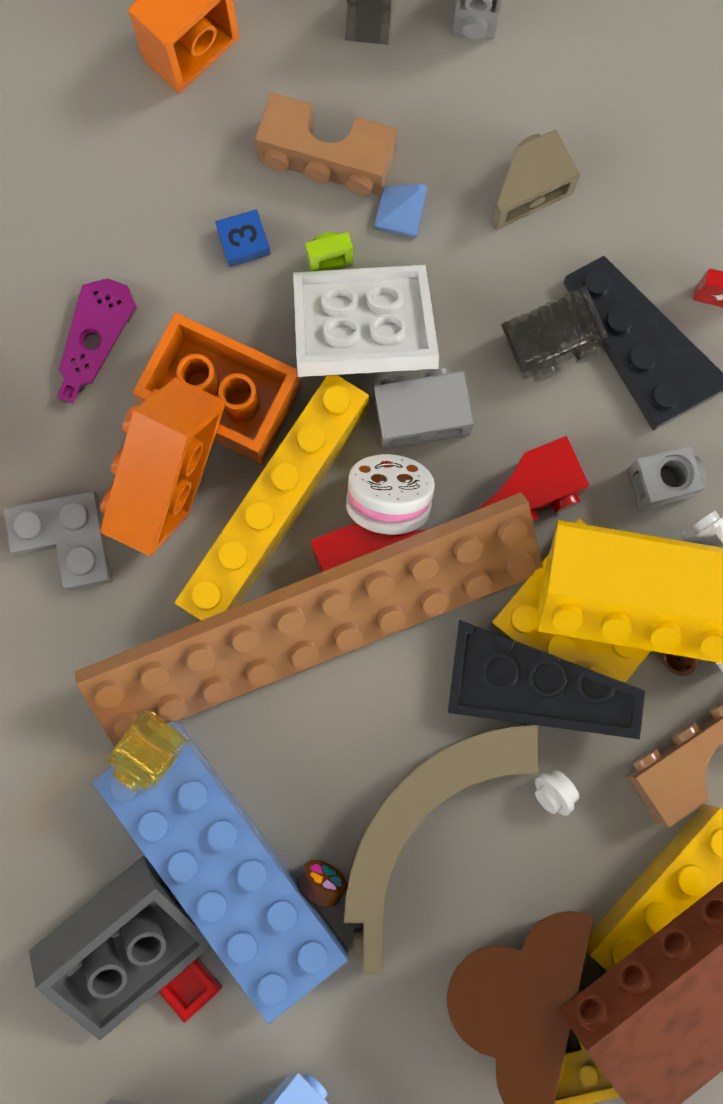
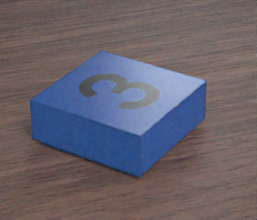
(243, 238)

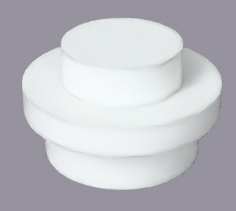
(556, 792)

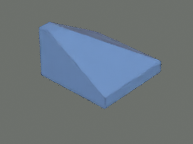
(401, 209)

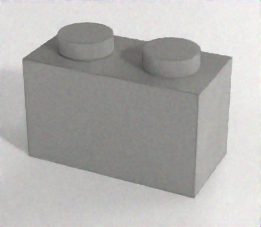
(422, 408)

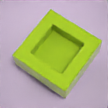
(329, 251)

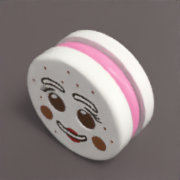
(389, 494)

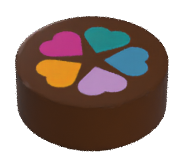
(321, 883)

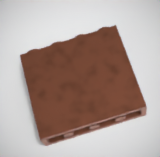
(659, 1010)

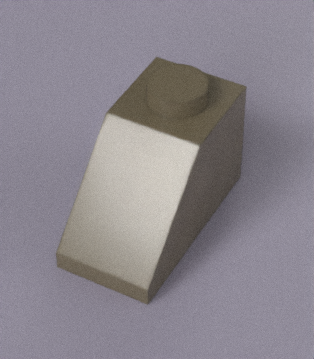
(536, 178)

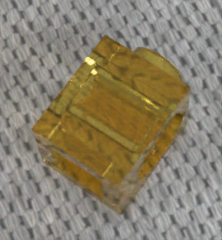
(146, 752)

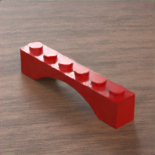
(544, 475)

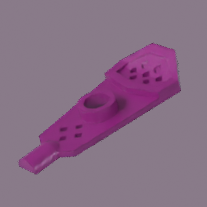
(98, 320)

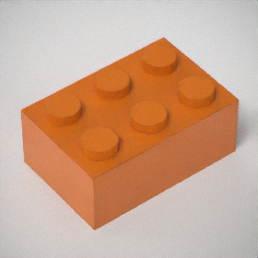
(254, 385)
(160, 465)

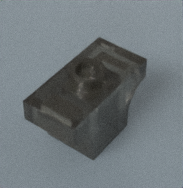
(369, 21)

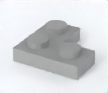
(72, 528)

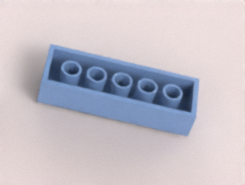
(229, 881)

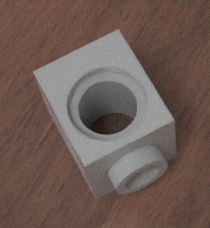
(651, 489)

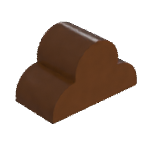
(510, 1002)

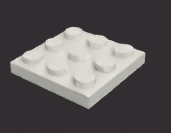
(364, 321)

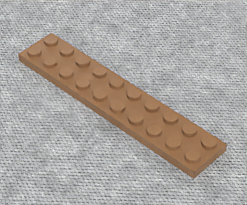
(315, 618)

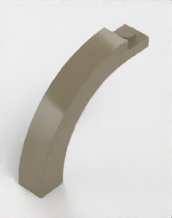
(404, 808)

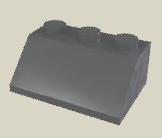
(116, 950)

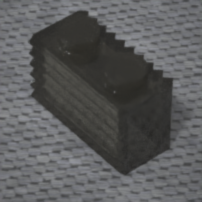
(555, 334)

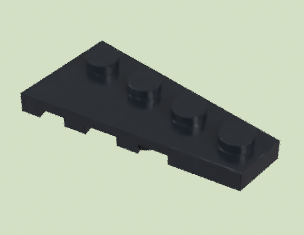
(647, 350)
(528, 686)

